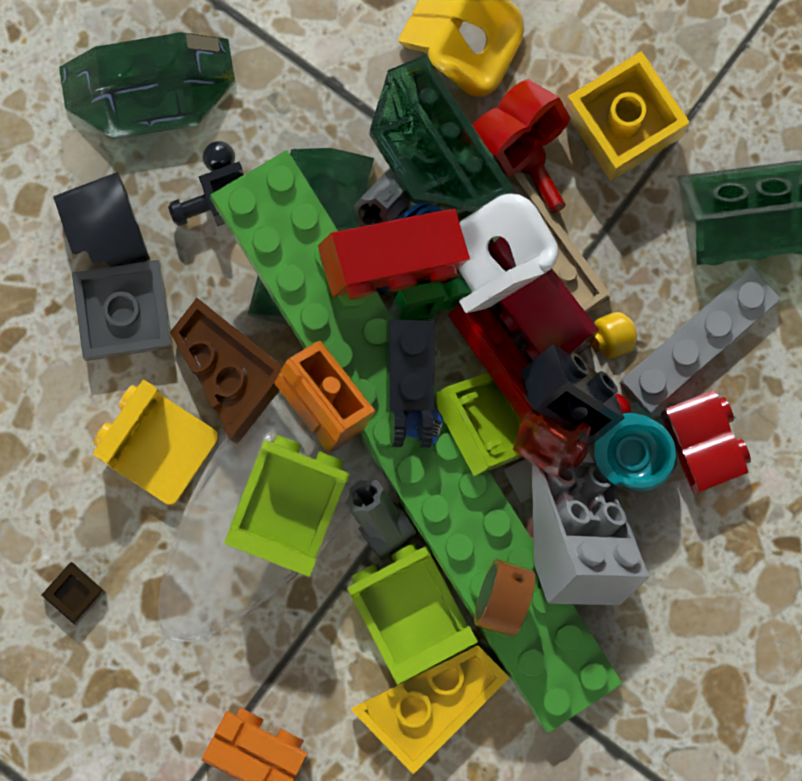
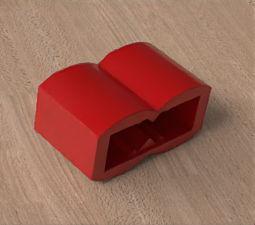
(521, 125)
(705, 441)

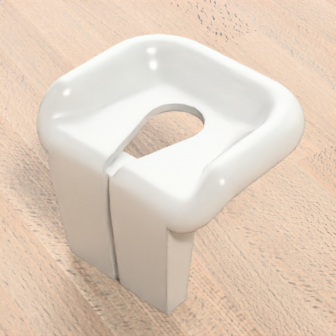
(529, 240)

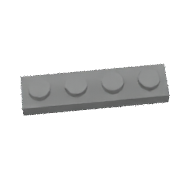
(700, 340)

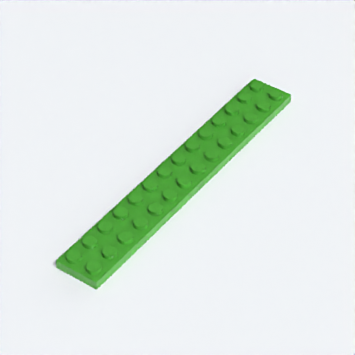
(457, 514)

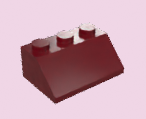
(542, 311)

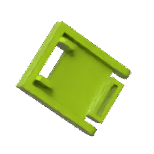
(480, 422)

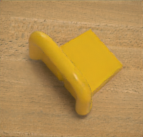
(436, 32)

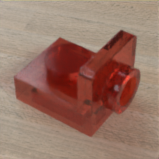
(550, 444)

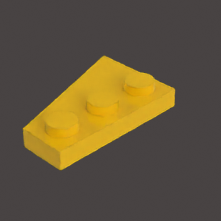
(432, 706)

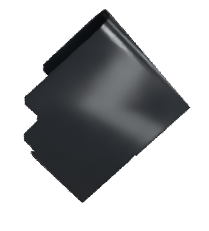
(102, 222)

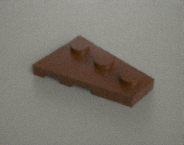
(229, 367)

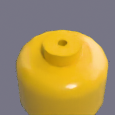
(615, 335)

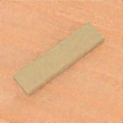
(570, 264)

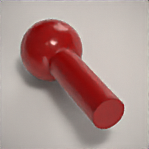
(544, 182)

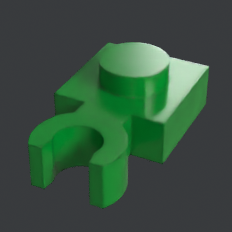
(426, 299)

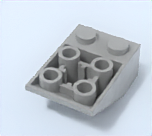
(583, 539)

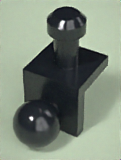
(220, 160)

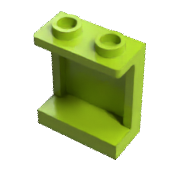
(287, 505)
(410, 613)

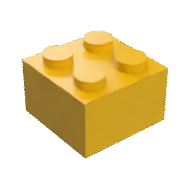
(626, 116)

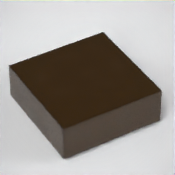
(73, 593)

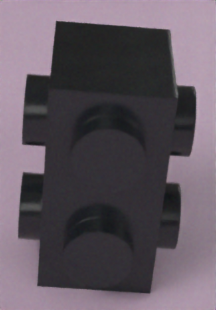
(571, 392)

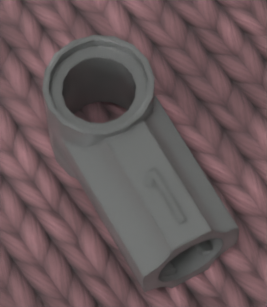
(382, 201)
(380, 519)

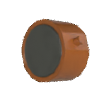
(504, 598)

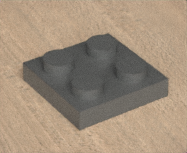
(121, 310)

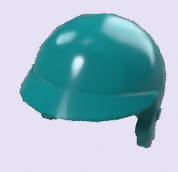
(636, 454)

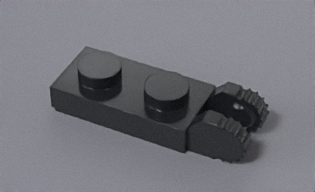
(410, 378)

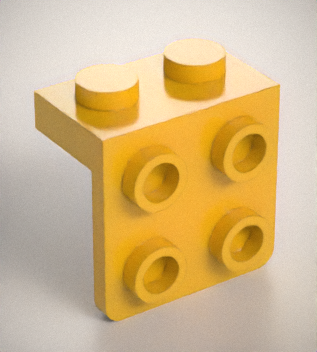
(155, 443)

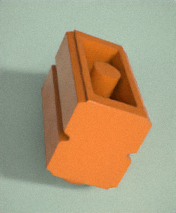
(324, 396)
(252, 752)

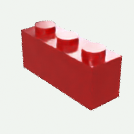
(393, 254)

